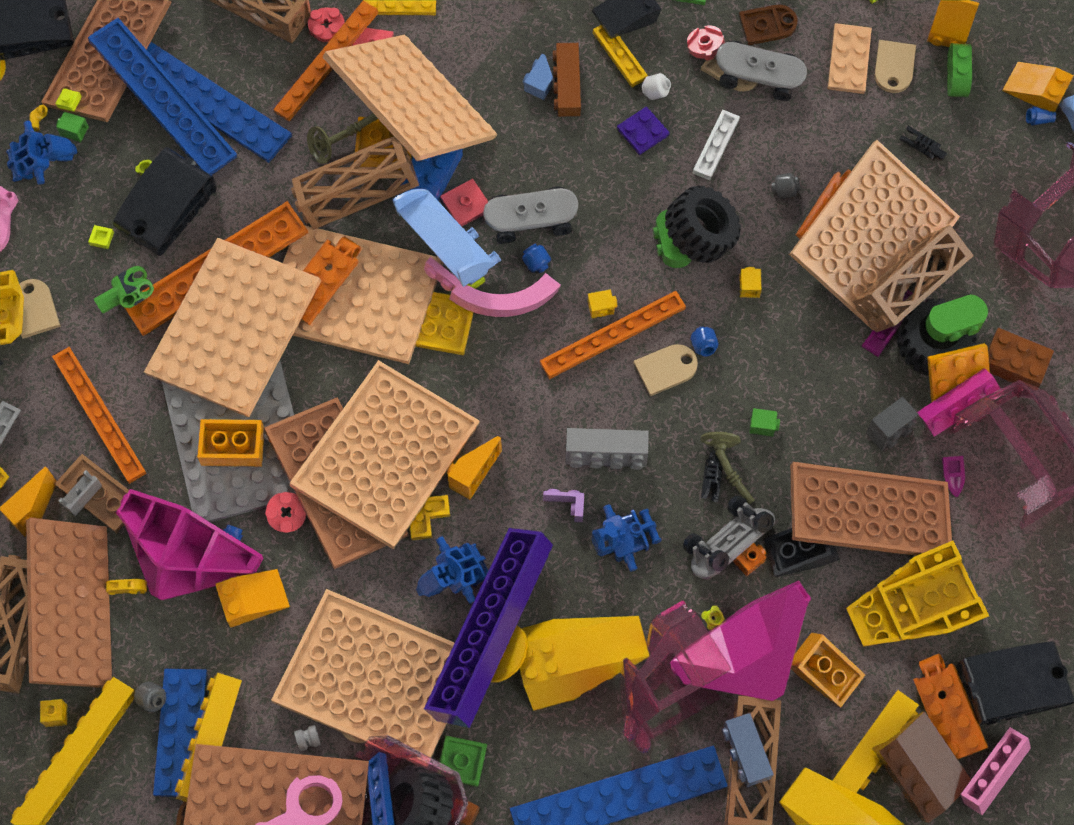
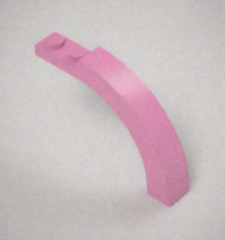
(493, 304)

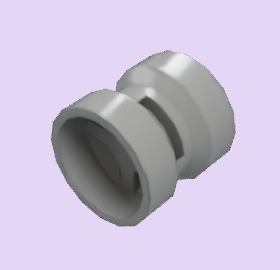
(307, 738)

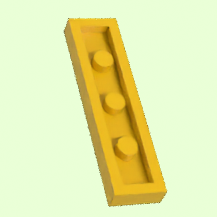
(404, 7)
(621, 57)

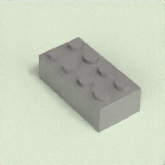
(607, 448)

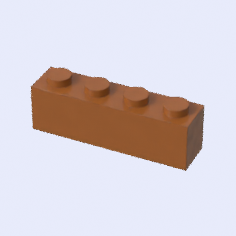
(568, 79)

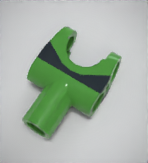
(125, 290)

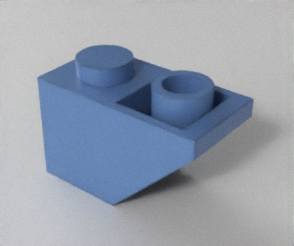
(540, 78)

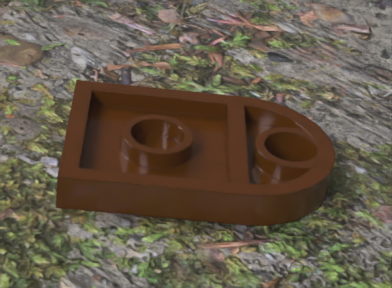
(767, 23)

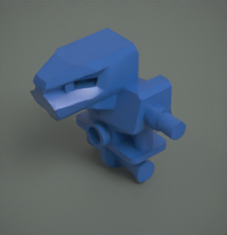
(35, 152)
(624, 535)
(456, 569)

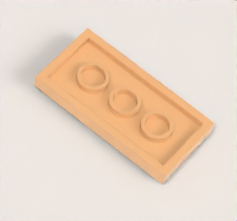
(849, 58)

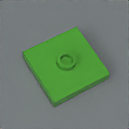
(464, 757)

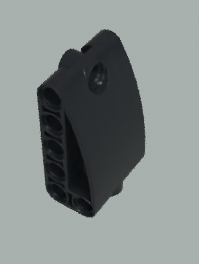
(33, 27)
(164, 201)
(1015, 682)

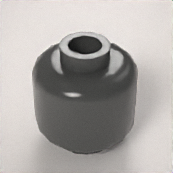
(786, 185)
(150, 696)

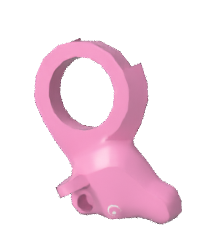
(7, 203)
(294, 813)

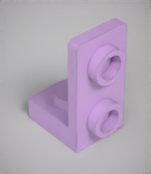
(570, 496)

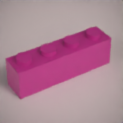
(941, 412)

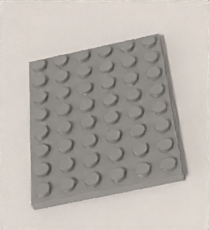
(229, 490)

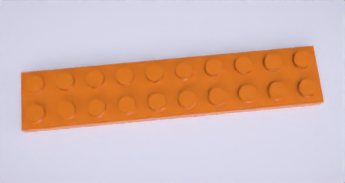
(263, 237)

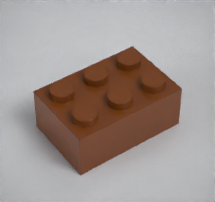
(1018, 358)

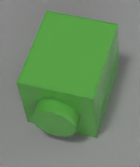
(72, 126)
(764, 422)

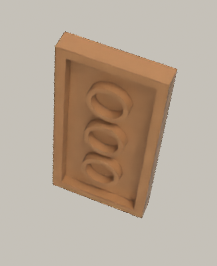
(105, 501)

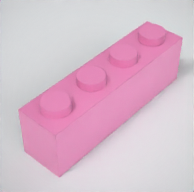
(996, 771)

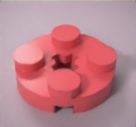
(322, 15)
(708, 50)
(274, 512)

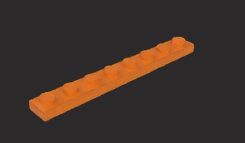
(319, 68)
(612, 334)
(99, 415)

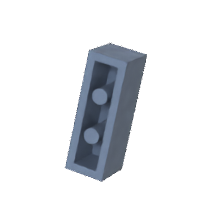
(747, 750)

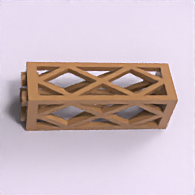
(292, 24)
(342, 189)
(884, 314)
(11, 568)
(765, 710)

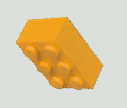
(231, 442)

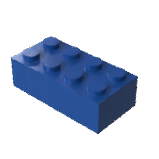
(435, 172)

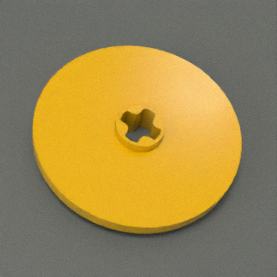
(513, 656)

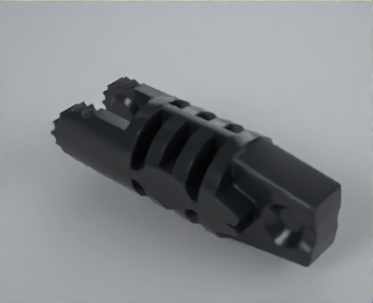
(924, 144)
(712, 477)

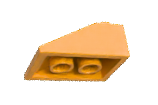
(952, 22)
(1038, 85)
(472, 468)
(30, 500)
(251, 596)
(826, 669)

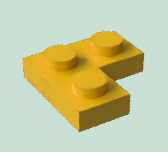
(433, 508)

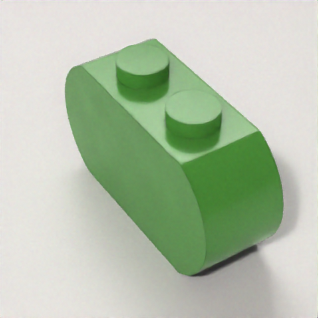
(959, 70)
(669, 253)
(956, 318)

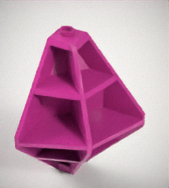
(180, 548)
(758, 644)

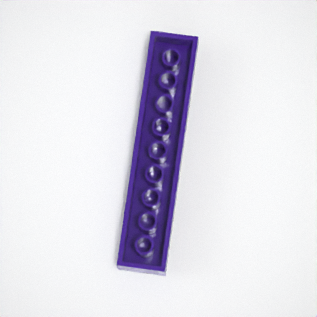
(488, 627)

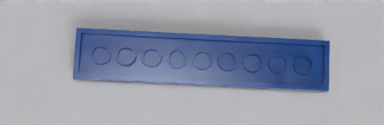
(162, 97)
(223, 109)
(628, 792)

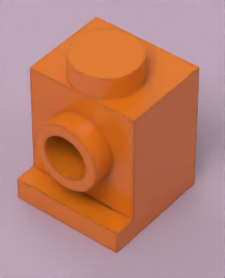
(747, 564)

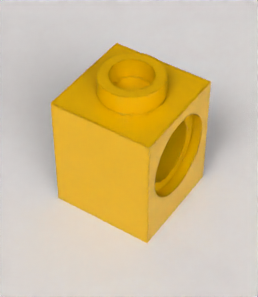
(750, 282)
(601, 303)
(53, 713)

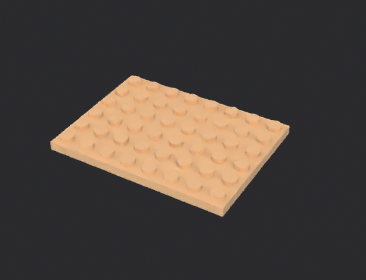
(410, 96)
(870, 227)
(377, 305)
(232, 327)
(385, 454)
(365, 674)

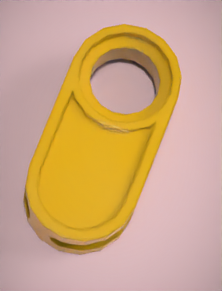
(126, 586)

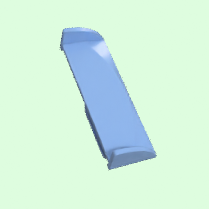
(445, 235)

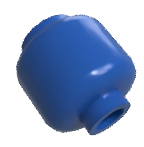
(536, 258)
(704, 341)

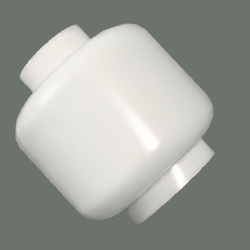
(656, 86)

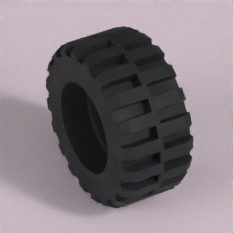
(691, 235)
(911, 342)
(420, 797)

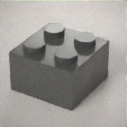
(892, 424)

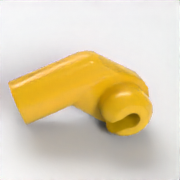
(37, 115)

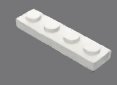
(716, 145)

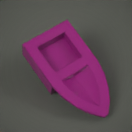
(954, 473)

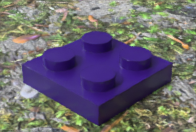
(643, 130)

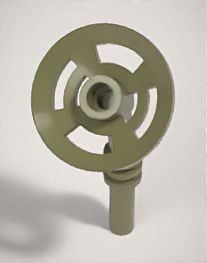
(325, 142)
(720, 442)

